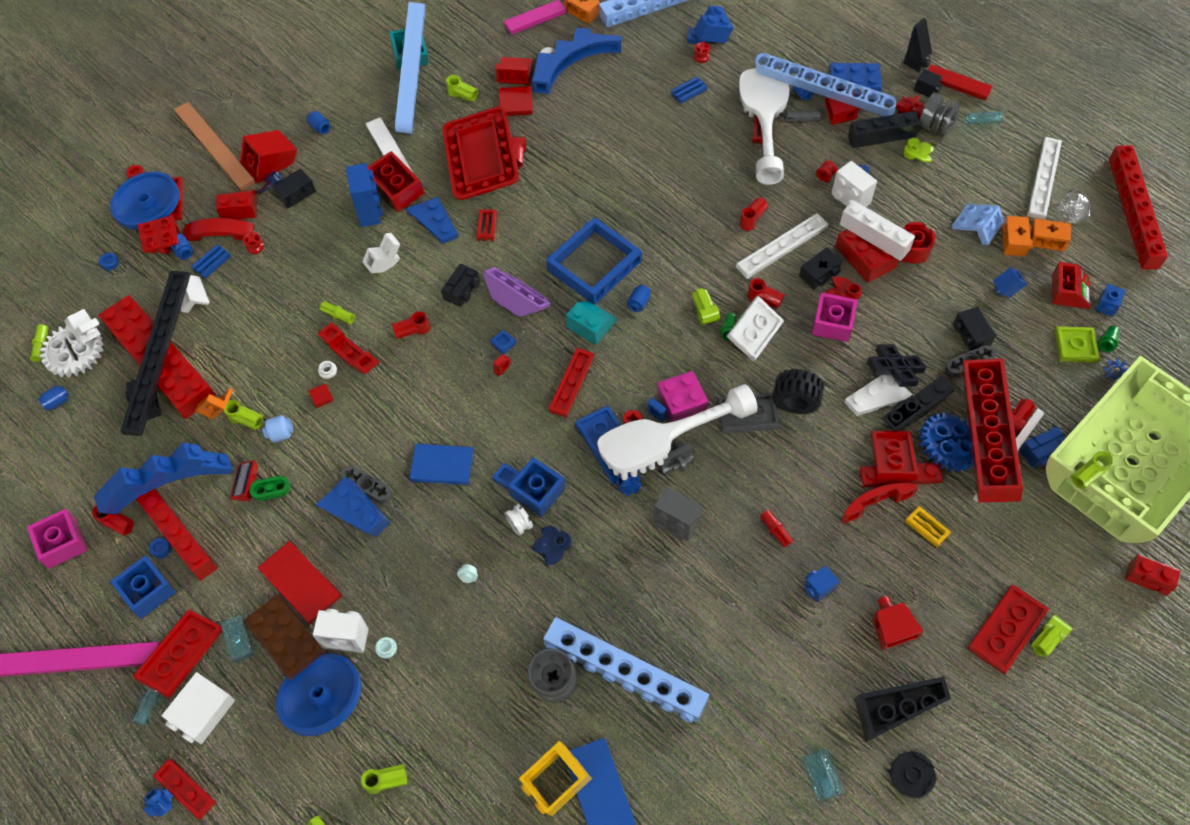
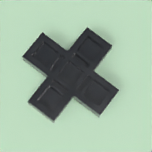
(893, 363)

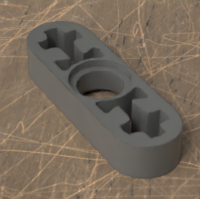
(974, 354)
(370, 492)

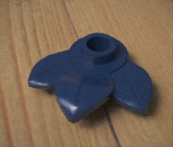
(272, 179)
(549, 544)

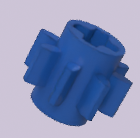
(1116, 363)
(631, 485)
(157, 802)

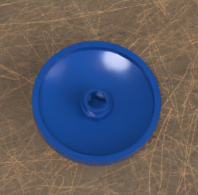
(144, 199)
(319, 696)

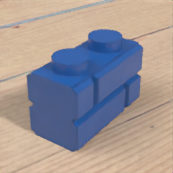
(1038, 449)

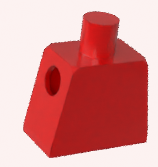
(839, 111)
(895, 624)

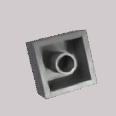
(677, 514)

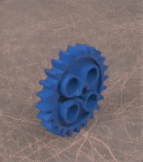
(947, 441)

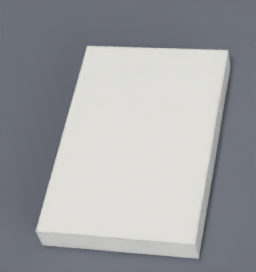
(755, 328)

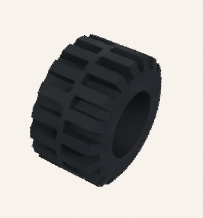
(798, 391)

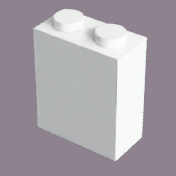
(197, 709)

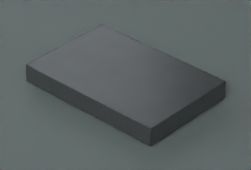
(764, 419)

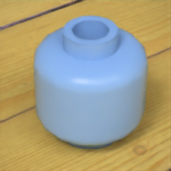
(278, 428)

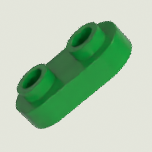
(270, 488)

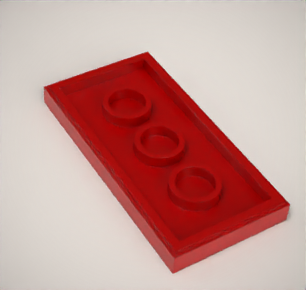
(299, 582)
(1008, 629)
(178, 653)

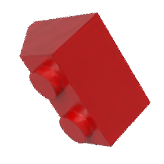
(237, 204)

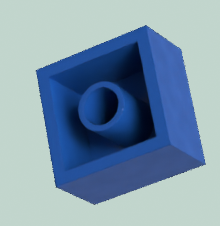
(537, 487)
(143, 587)

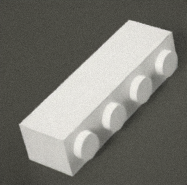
(877, 230)

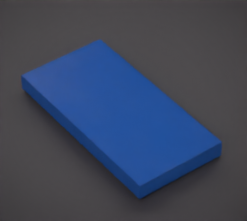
(592, 428)
(603, 796)

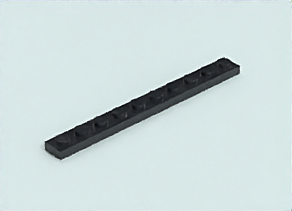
(155, 354)

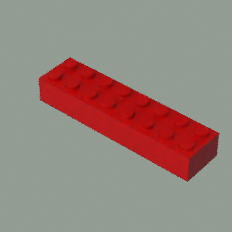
(178, 378)
(991, 431)

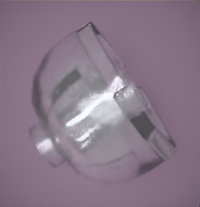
(1074, 208)

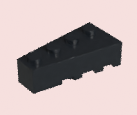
(893, 706)

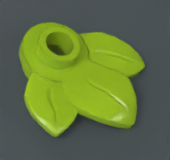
(916, 149)

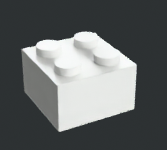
(853, 184)
(340, 631)

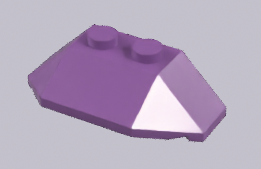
(513, 293)

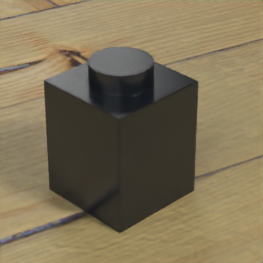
(928, 83)

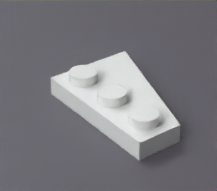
(877, 394)

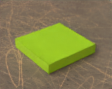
(1076, 344)

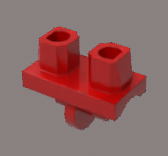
(909, 105)

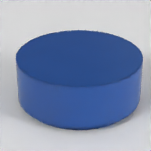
(108, 261)
(160, 547)

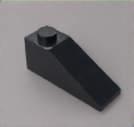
(919, 47)

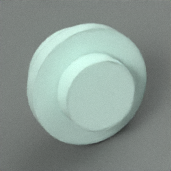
(467, 573)
(386, 647)

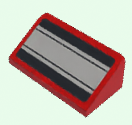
(244, 478)

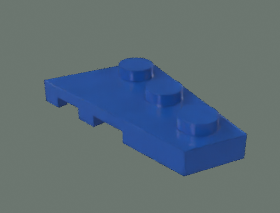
(434, 217)

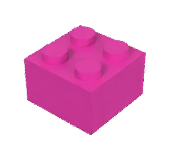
(834, 317)
(682, 396)
(57, 538)

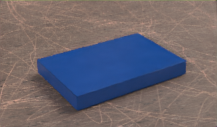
(441, 464)

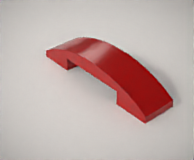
(217, 227)
(347, 350)
(898, 491)

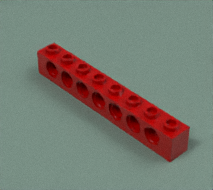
(1138, 207)

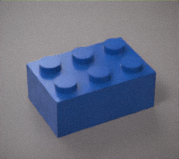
(859, 73)
(364, 194)

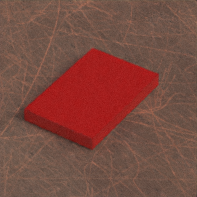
(894, 455)

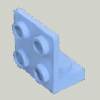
(980, 218)

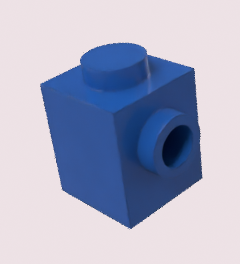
(1009, 282)
(1110, 300)
(820, 583)

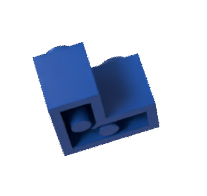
(714, 26)

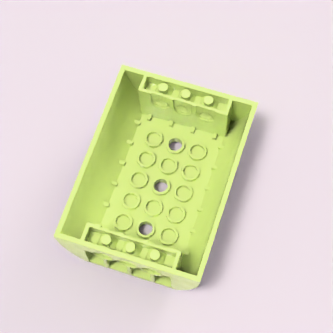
(1140, 498)

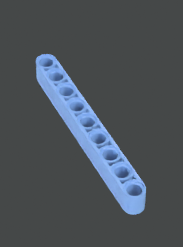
(410, 68)
(830, 91)

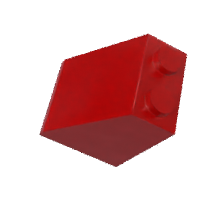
(266, 153)

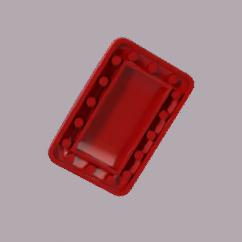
(480, 153)

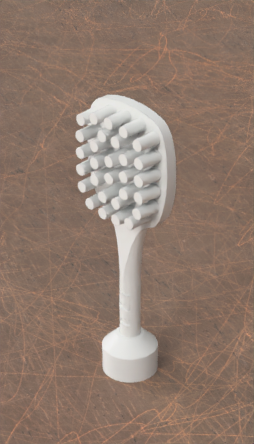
(766, 100)
(647, 442)

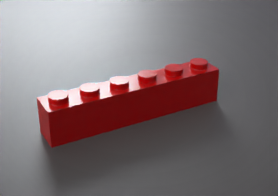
(177, 534)

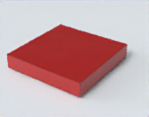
(516, 100)

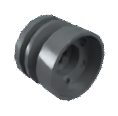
(939, 114)
(552, 663)

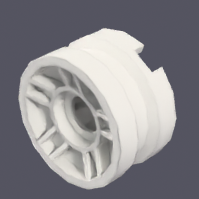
(518, 520)

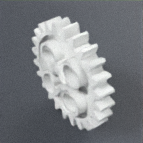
(59, 358)

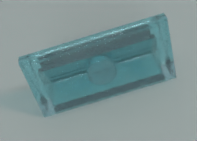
(823, 775)

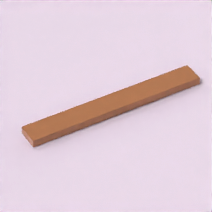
(214, 146)

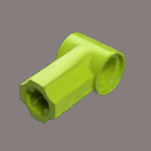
(457, 88)
(705, 309)
(243, 415)
(1092, 470)
(1053, 633)
(387, 778)

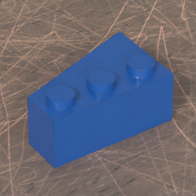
(355, 507)

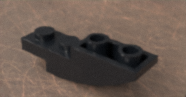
(919, 405)

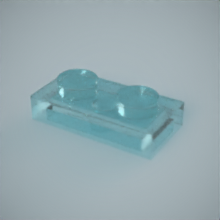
(237, 639)

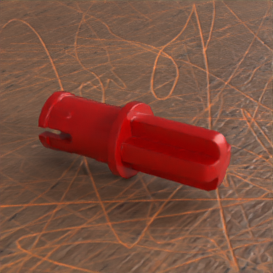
(776, 528)

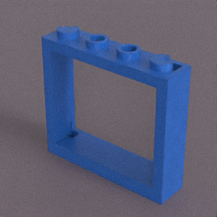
(612, 278)

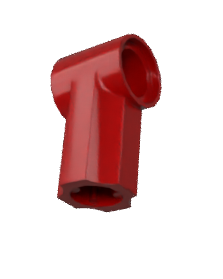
(520, 148)
(751, 214)
(771, 296)
(412, 326)
(1021, 414)
(116, 522)

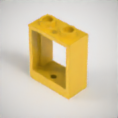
(545, 761)

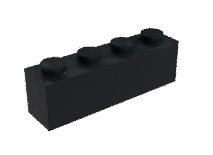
(884, 129)

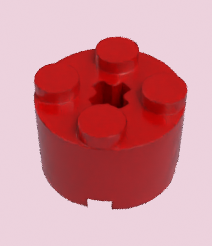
(922, 243)

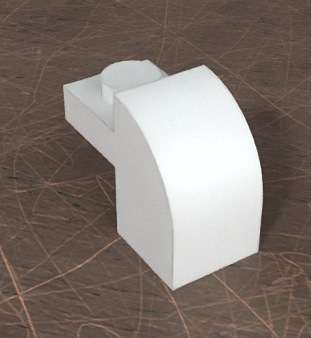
(383, 257)
(82, 326)

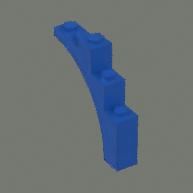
(567, 52)
(184, 462)

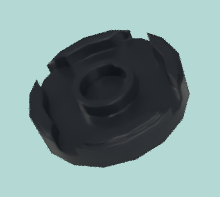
(913, 774)

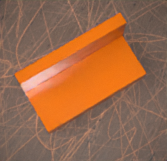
(213, 406)

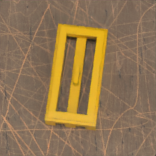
(925, 528)

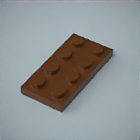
(284, 637)

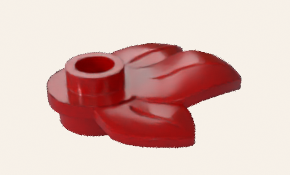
(844, 287)

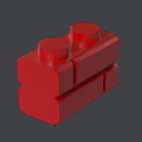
(1152, 575)

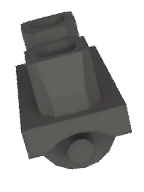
(678, 458)

